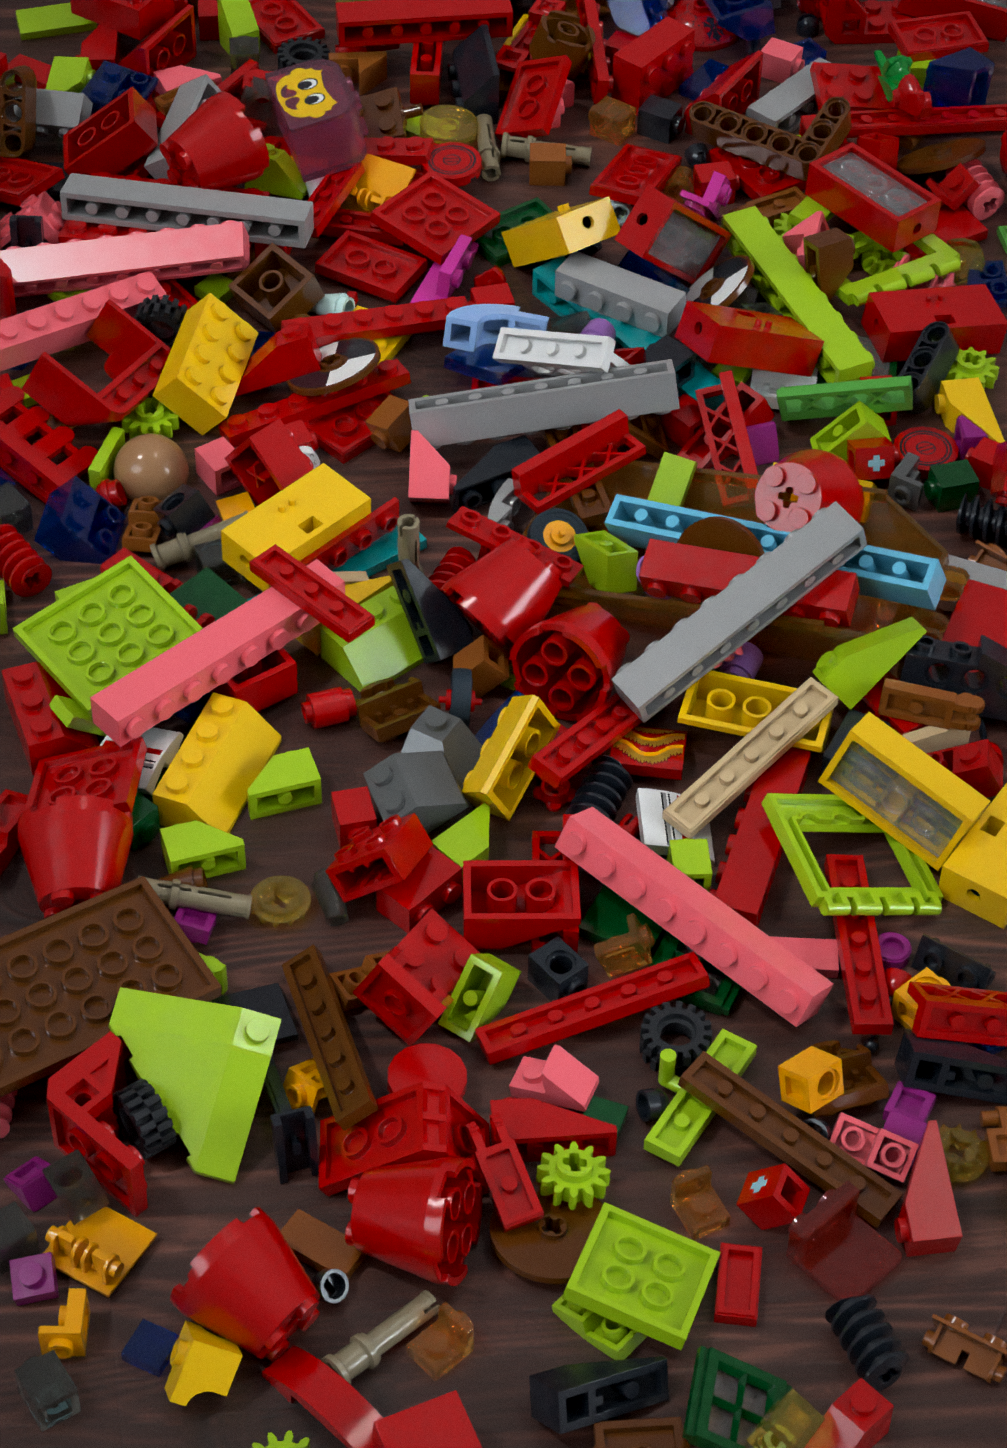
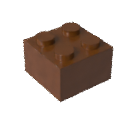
(275, 288)

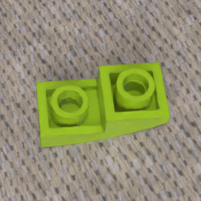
(604, 1334)

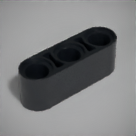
(930, 364)

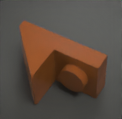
(362, 67)

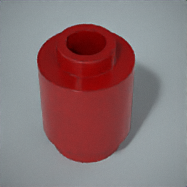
(329, 707)

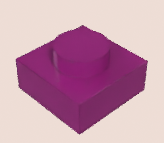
(196, 924)
(910, 1102)
(34, 1278)

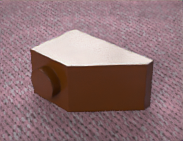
(829, 259)

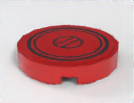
(454, 163)
(930, 444)

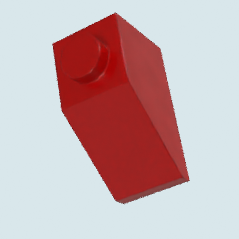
(854, 1419)

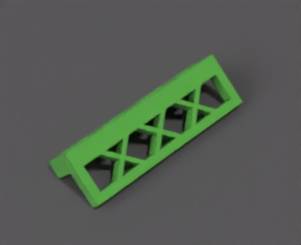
(835, 398)

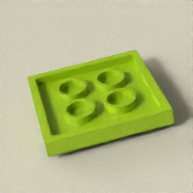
(641, 1276)

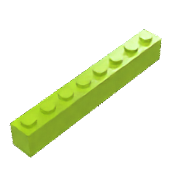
(795, 295)

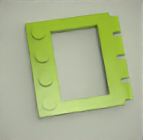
(940, 260)
(828, 813)

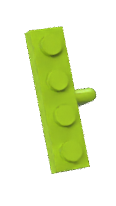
(686, 1115)

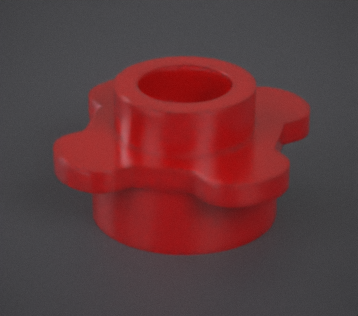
(554, 797)

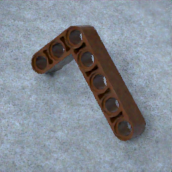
(10, 123)
(770, 144)

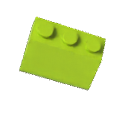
(378, 653)

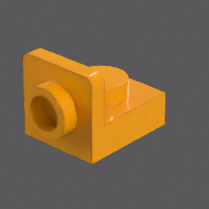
(304, 1085)
(71, 1334)

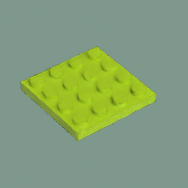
(105, 630)

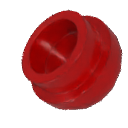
(112, 492)

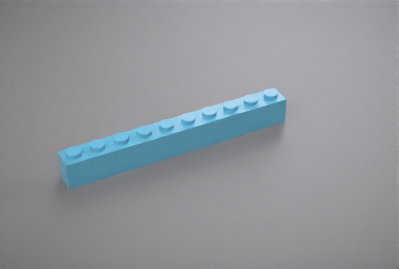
(879, 571)

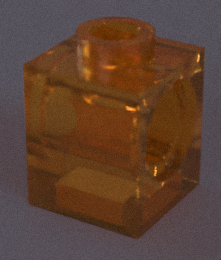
(612, 120)

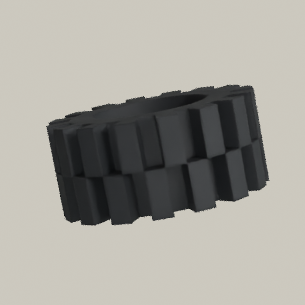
(301, 51)
(162, 311)
(674, 1021)
(143, 1118)

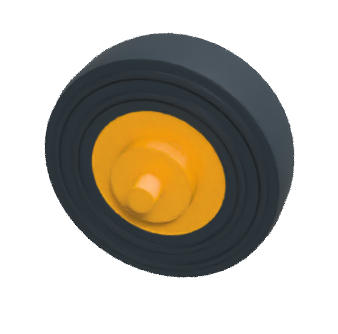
(556, 531)

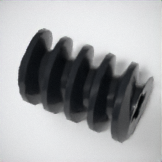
(982, 518)
(602, 787)
(867, 1340)

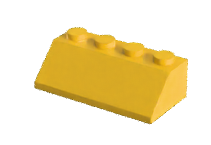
(739, 704)
(216, 765)

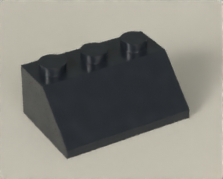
(476, 75)

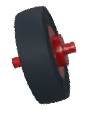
(460, 697)

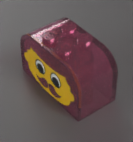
(318, 117)

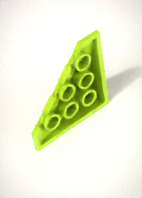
(203, 1065)

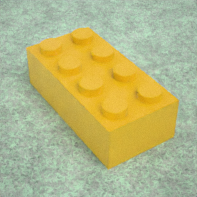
(206, 364)

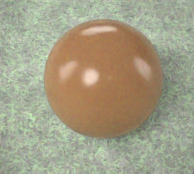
(150, 466)

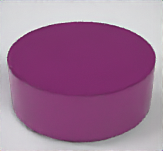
(894, 950)

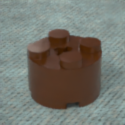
(563, 35)

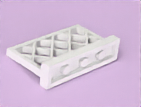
(556, 352)

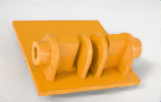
(378, 183)
(99, 1248)

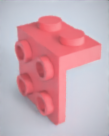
(37, 206)

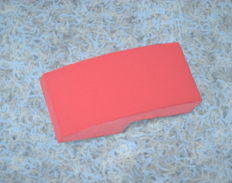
(874, 1146)

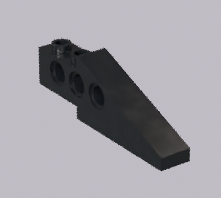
(953, 676)

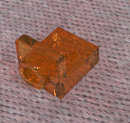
(626, 951)
(698, 1202)
(443, 1342)

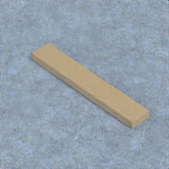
(750, 758)

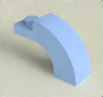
(481, 323)

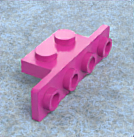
(716, 194)
(444, 278)

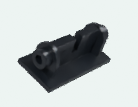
(952, 964)

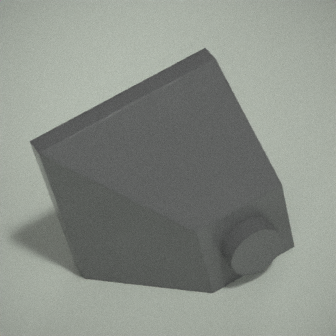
(445, 733)

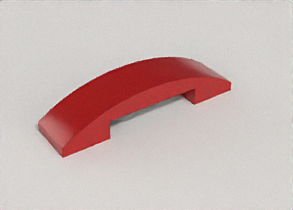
(518, 51)
(324, 1395)

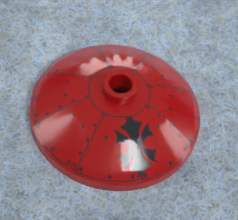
(707, 32)

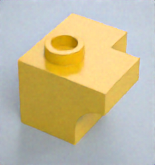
(200, 1364)

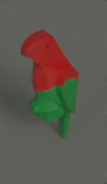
(902, 86)

